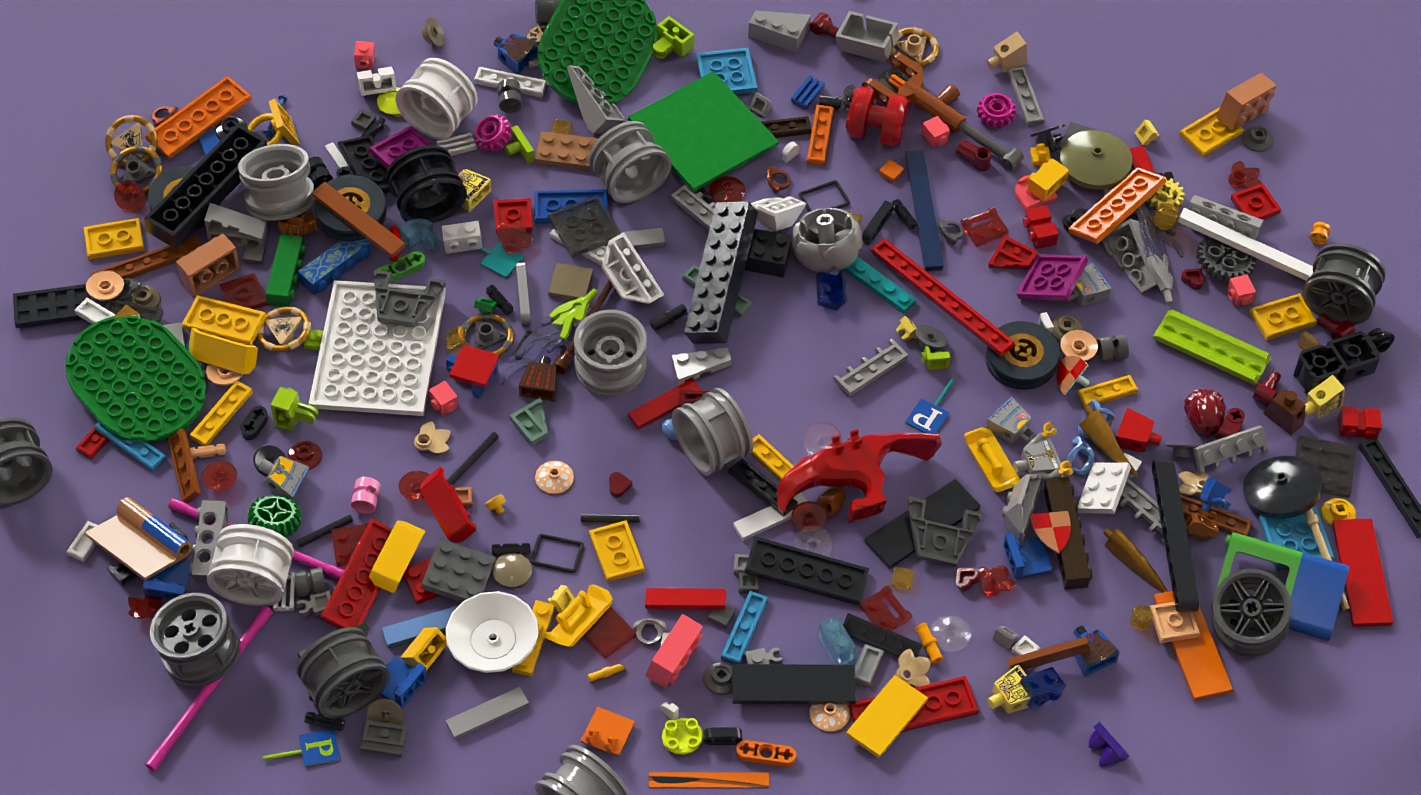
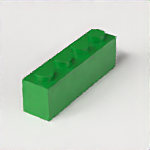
(285, 270)

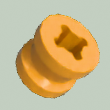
(1320, 233)

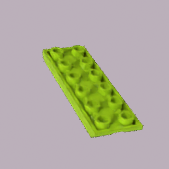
(1212, 346)

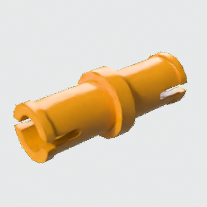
(929, 643)

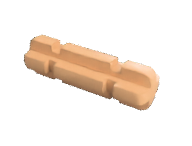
(208, 451)

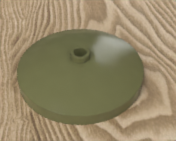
(1096, 159)

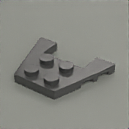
(403, 306)
(937, 540)

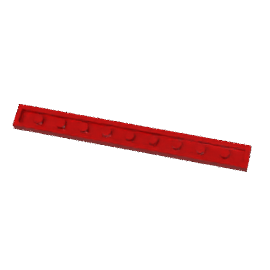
(943, 297)

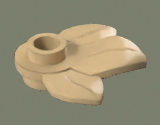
(435, 439)
(1192, 483)
(914, 667)

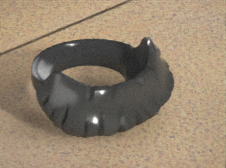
(952, 238)
(133, 285)

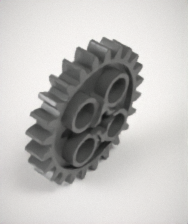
(1233, 264)

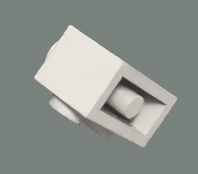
(462, 237)

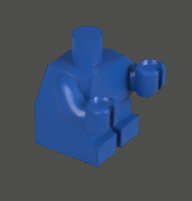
(1213, 494)

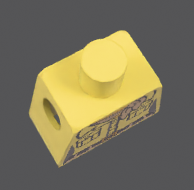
(477, 188)
(1325, 398)
(1009, 692)

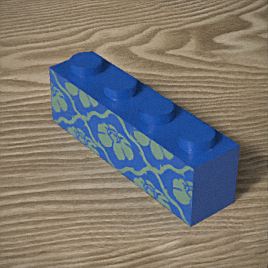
(333, 264)

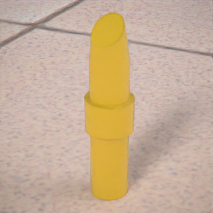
(605, 672)

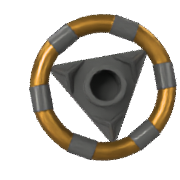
(135, 169)
(487, 336)

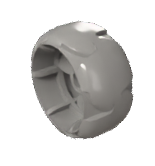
(829, 226)

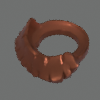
(157, 121)
(771, 171)

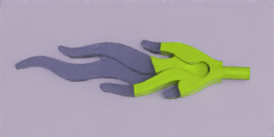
(554, 330)

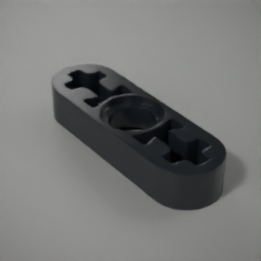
(877, 222)

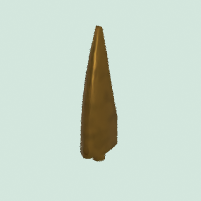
(1101, 435)
(1130, 555)

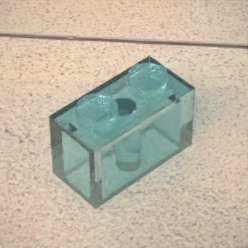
(836, 640)

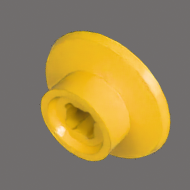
(1330, 510)

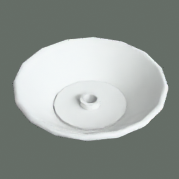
(489, 617)

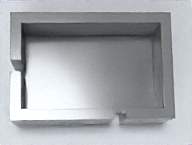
(874, 42)

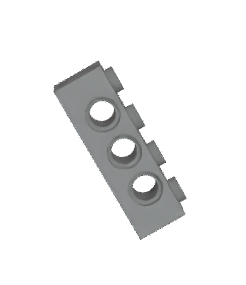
(1226, 216)
(207, 512)

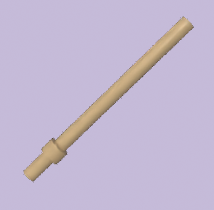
(1313, 521)

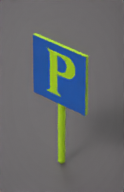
(315, 748)

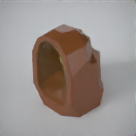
(832, 500)
(1201, 527)

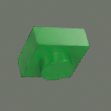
(485, 305)

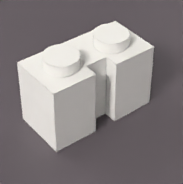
(376, 83)

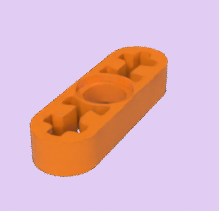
(760, 746)

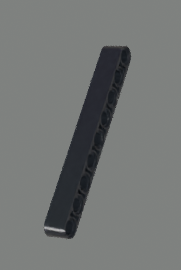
(1175, 536)

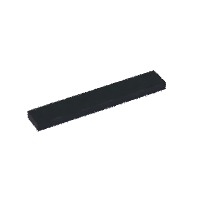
(1393, 483)

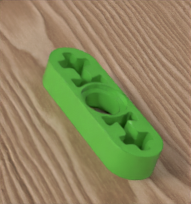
(403, 261)

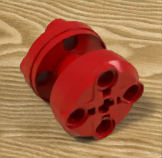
(865, 114)

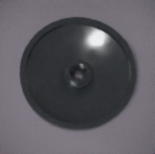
(1282, 487)

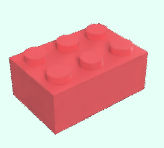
(675, 652)

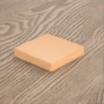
(1172, 624)

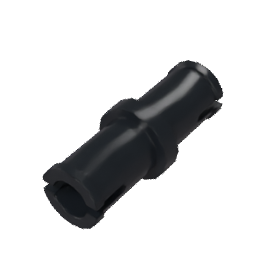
(668, 317)

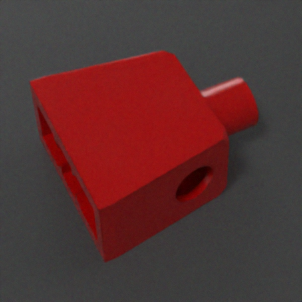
(1136, 432)

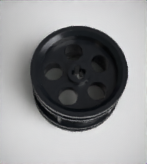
(426, 184)

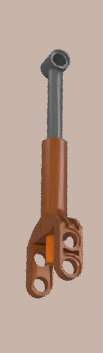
(916, 94)

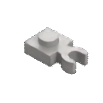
(316, 605)
(761, 657)

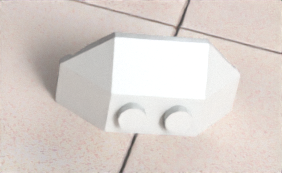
(778, 212)
(629, 272)

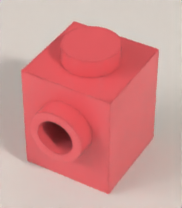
(364, 55)
(935, 132)
(1241, 290)
(443, 398)

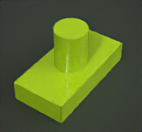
(520, 144)

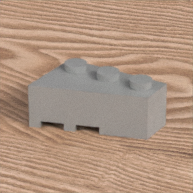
(779, 28)
(236, 226)

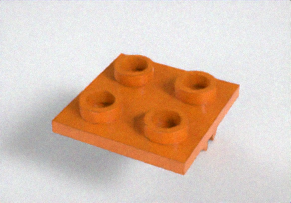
(608, 731)

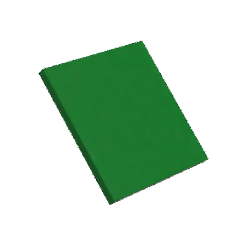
(705, 130)

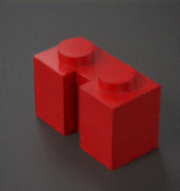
(1040, 227)
(1359, 423)

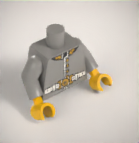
(1041, 457)

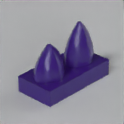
(1112, 752)

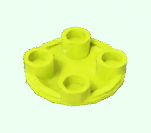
(387, 103)
(682, 735)

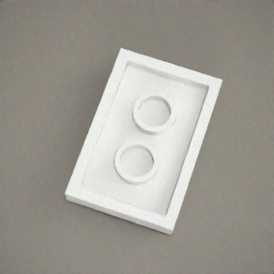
(1103, 488)

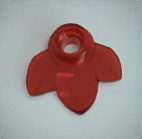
(1243, 176)
(516, 234)
(995, 580)
(144, 606)

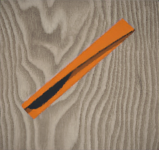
(709, 779)

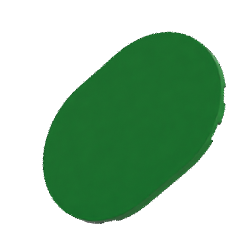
(604, 38)
(135, 378)

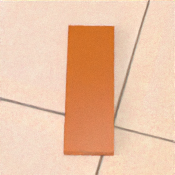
(199, 116)
(1117, 205)
(1199, 659)

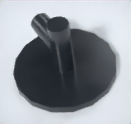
(1051, 139)

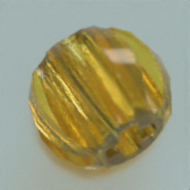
(1165, 216)

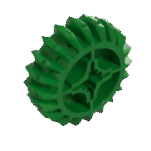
(275, 514)

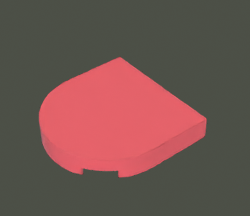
(1027, 199)

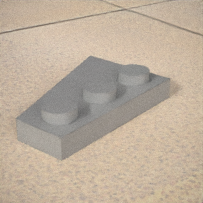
(695, 363)

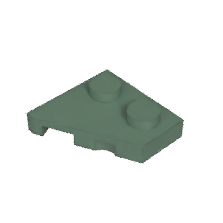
(531, 422)

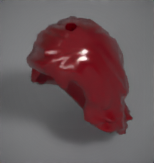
(1205, 411)

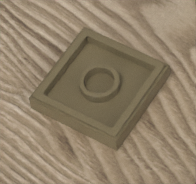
(570, 281)

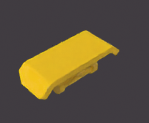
(222, 352)
(991, 459)
(396, 555)
(580, 616)

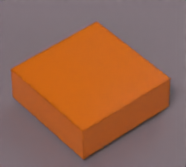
(891, 171)

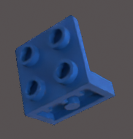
(1026, 559)
(169, 582)
(403, 681)

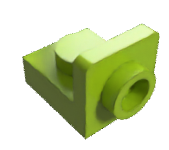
(935, 360)

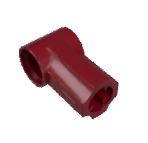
(979, 156)

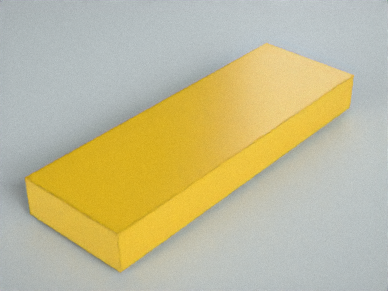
(1108, 390)
(770, 457)

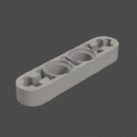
(523, 293)

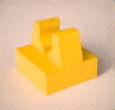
(1039, 154)

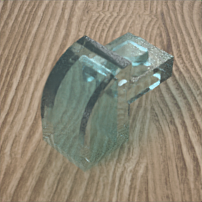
(419, 231)

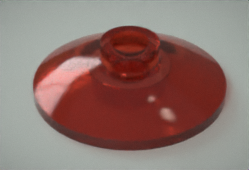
(734, 193)

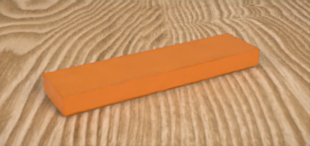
(820, 135)

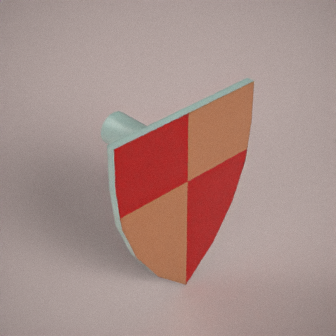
(1070, 371)

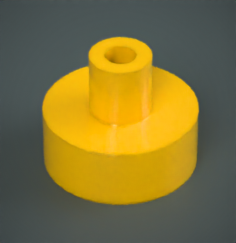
(496, 503)

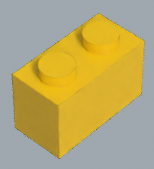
(1047, 179)
(425, 648)

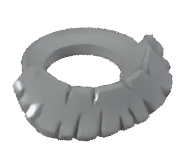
(640, 624)

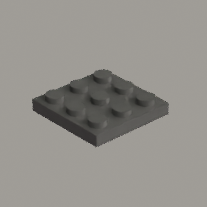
(457, 571)

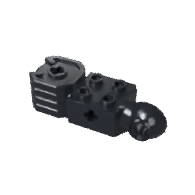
(1343, 358)

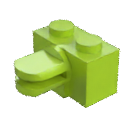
(673, 37)
(289, 410)

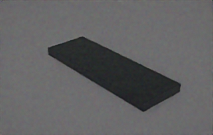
(895, 540)
(806, 570)
(793, 684)

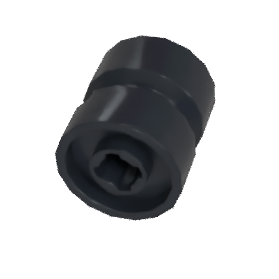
(318, 172)

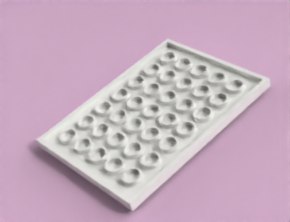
(371, 362)

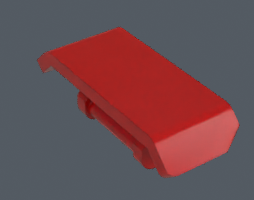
(447, 507)

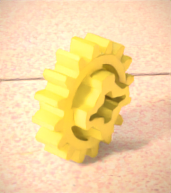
(1167, 194)

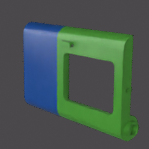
(1312, 583)

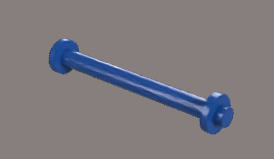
(268, 132)

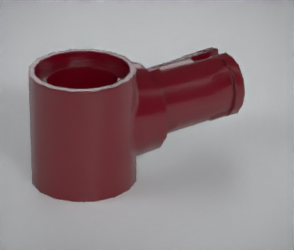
(823, 24)
(1336, 328)
(1267, 390)

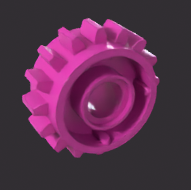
(996, 110)
(492, 133)

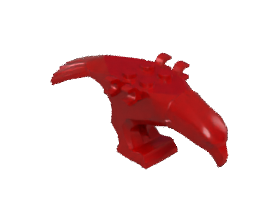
(856, 466)

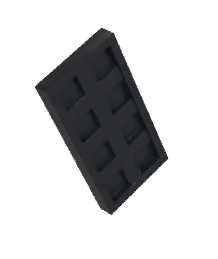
(48, 305)

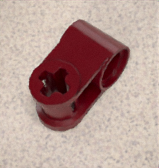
(1231, 424)

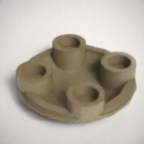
(512, 570)

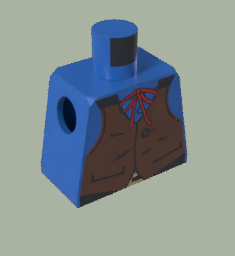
(516, 51)
(1102, 651)

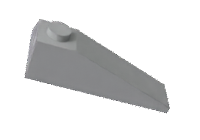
(595, 109)
(1127, 249)

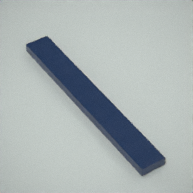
(924, 210)

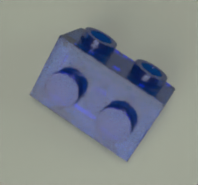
(831, 290)
(1043, 687)

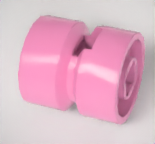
(365, 495)

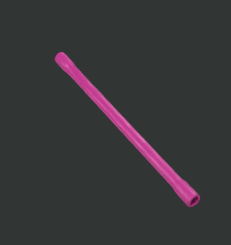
(330, 570)
(160, 753)

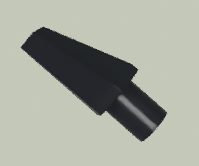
(375, 127)

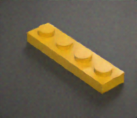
(221, 413)
(544, 614)

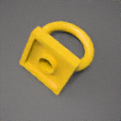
(281, 122)

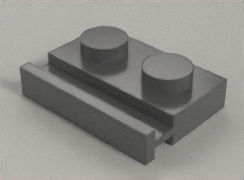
(384, 738)

